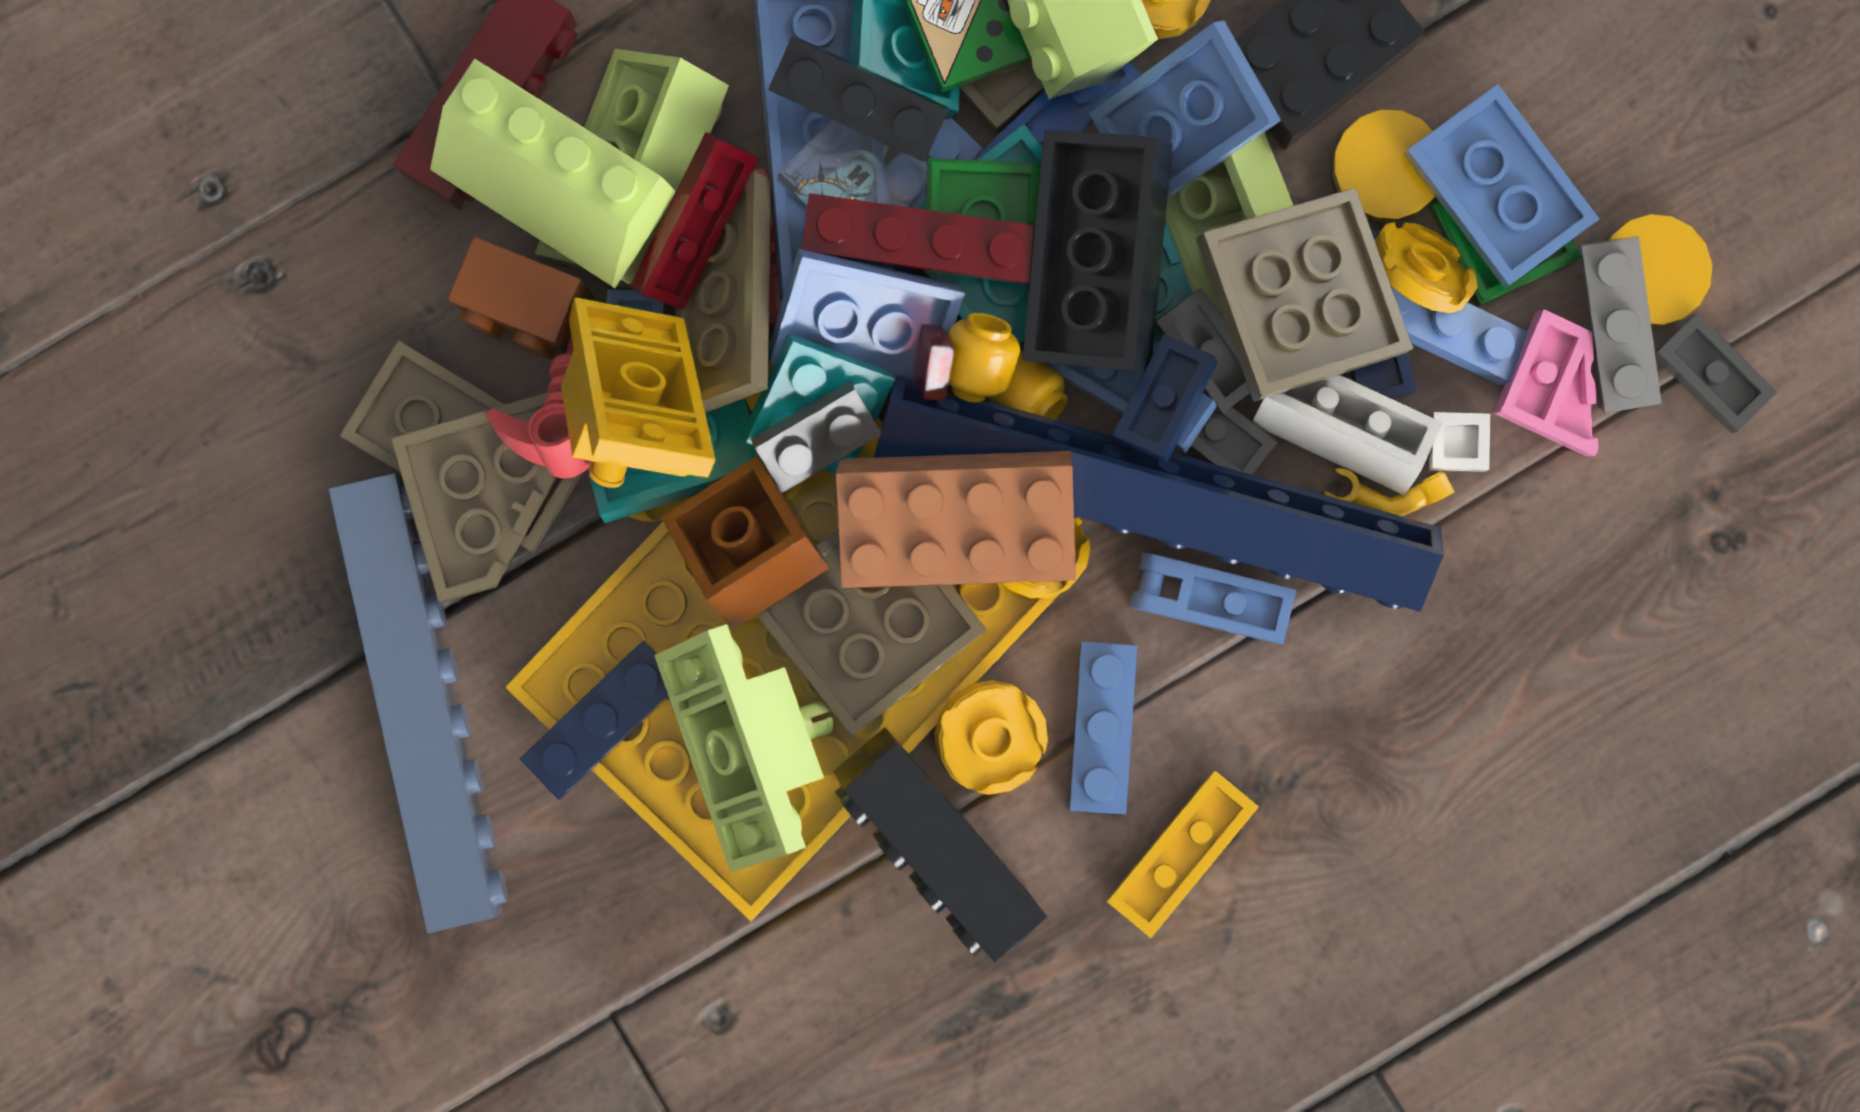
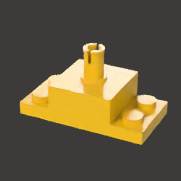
(633, 394)

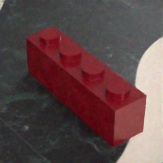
(515, 41)

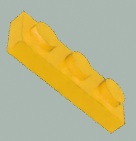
(1182, 853)

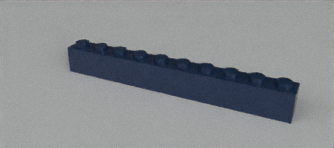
(1187, 499)

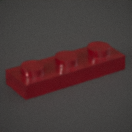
(694, 221)

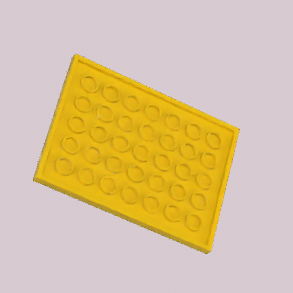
(651, 769)

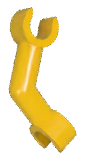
(1422, 494)

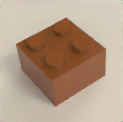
(516, 296)
(744, 543)

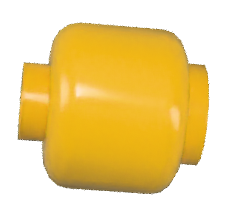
(982, 357)
(1034, 389)

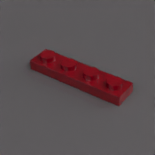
(918, 239)

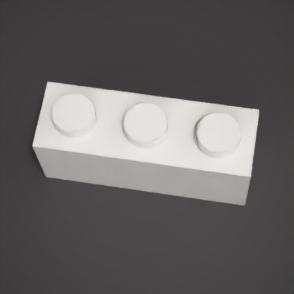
(1353, 429)

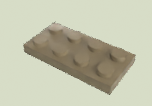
(731, 304)
(418, 394)

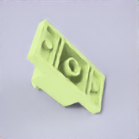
(744, 744)

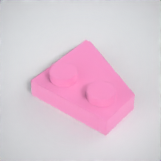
(1553, 384)

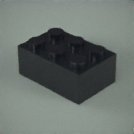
(1323, 54)

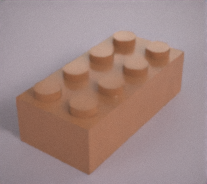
(956, 519)

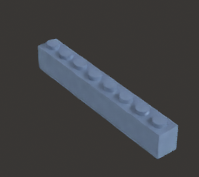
(417, 705)

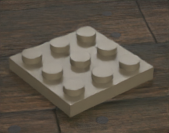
(1304, 293)
(868, 642)

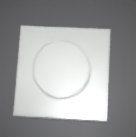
(1461, 442)

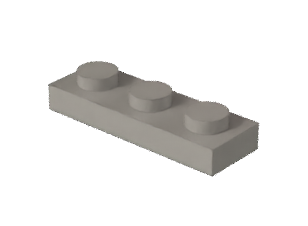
(1620, 324)

